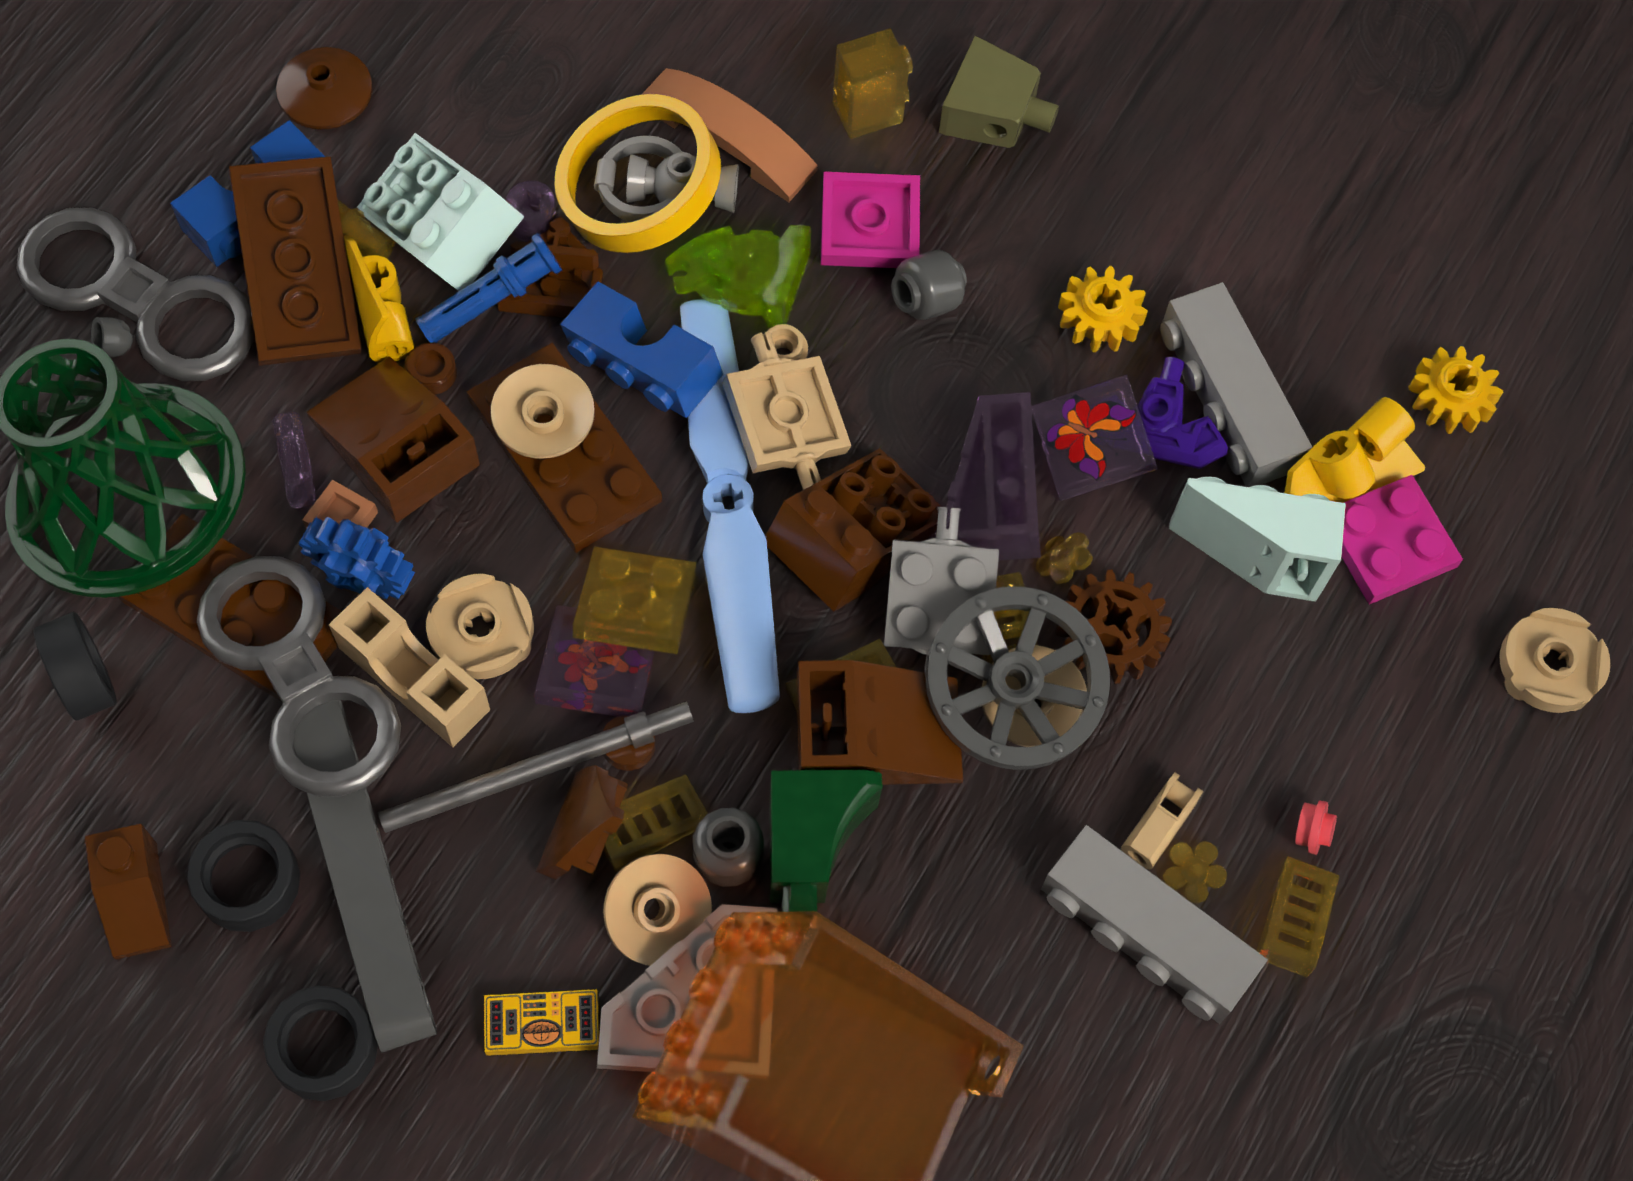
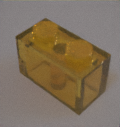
(871, 82)

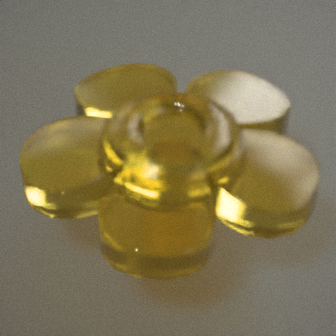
(1065, 557)
(1194, 870)

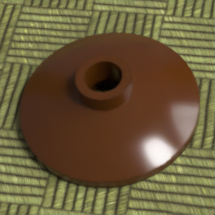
(329, 101)

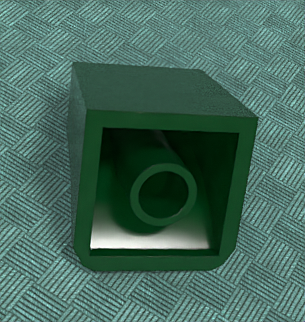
(809, 825)

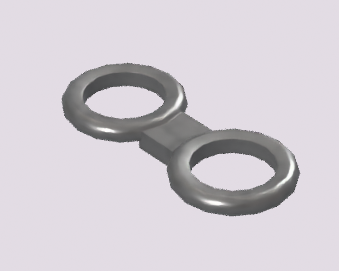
(136, 293)
(299, 676)

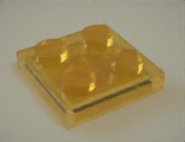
(634, 600)

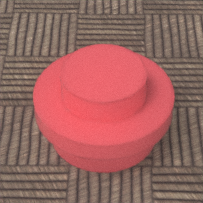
(1315, 826)

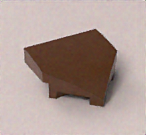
(561, 292)
(584, 823)

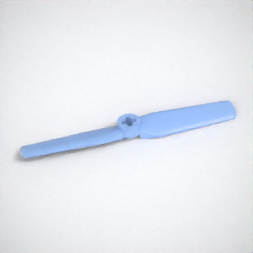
(734, 544)

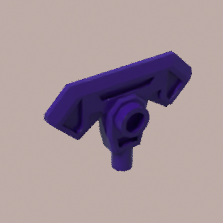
(1162, 415)

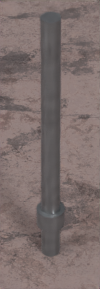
(637, 731)

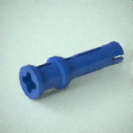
(508, 278)

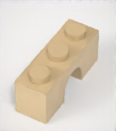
(428, 686)

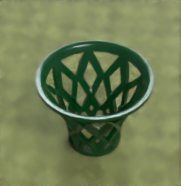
(38, 459)

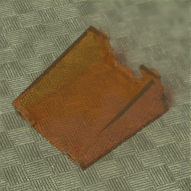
(818, 1058)

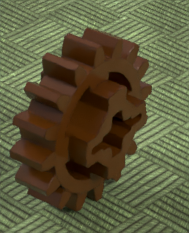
(1126, 607)

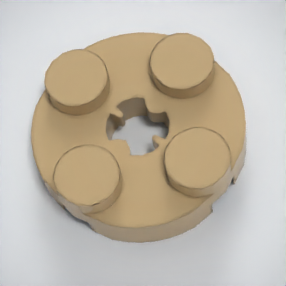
(494, 601)
(1534, 681)

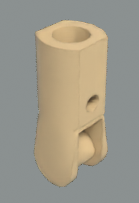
(1158, 824)

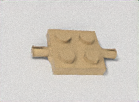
(786, 412)

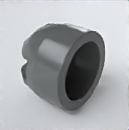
(111, 335)

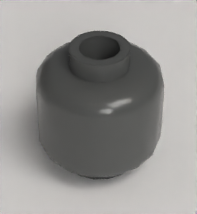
(929, 285)
(725, 830)

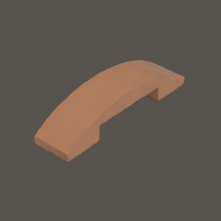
(742, 132)

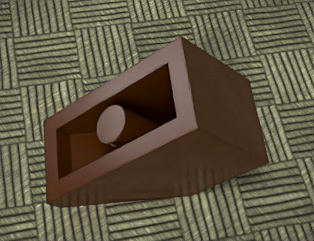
(128, 890)

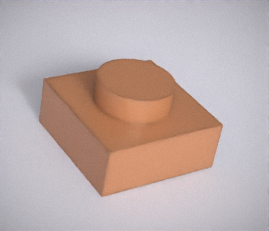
(340, 504)

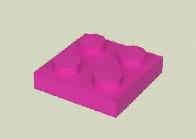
(869, 219)
(1395, 540)

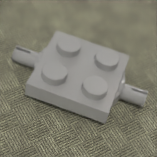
(931, 582)

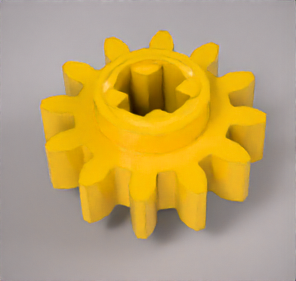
(1102, 309)
(1455, 390)

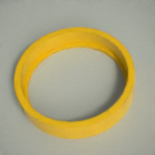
(670, 220)

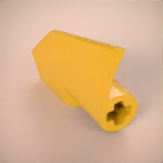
(381, 307)
(1358, 459)

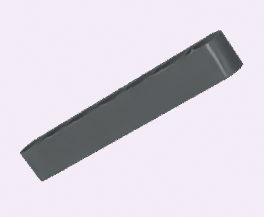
(364, 887)

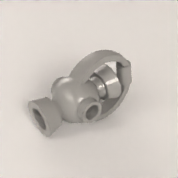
(664, 181)

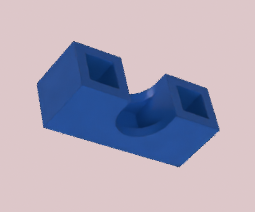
(208, 209)
(669, 373)

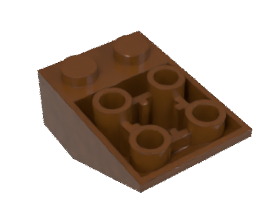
(396, 437)
(845, 527)
(873, 721)

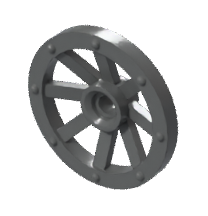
(1024, 668)

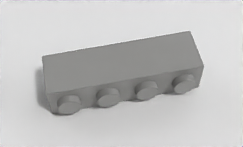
(1234, 384)
(1152, 925)

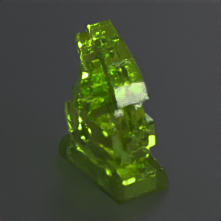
(745, 271)

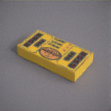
(541, 1022)

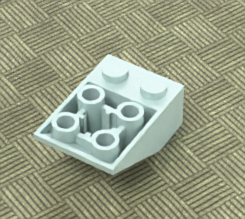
(439, 212)
(1265, 536)

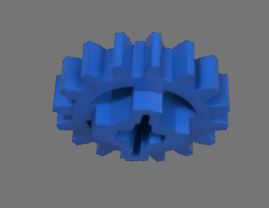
(356, 557)

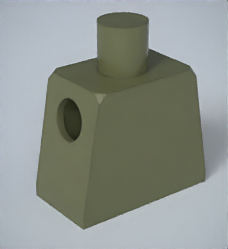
(994, 98)

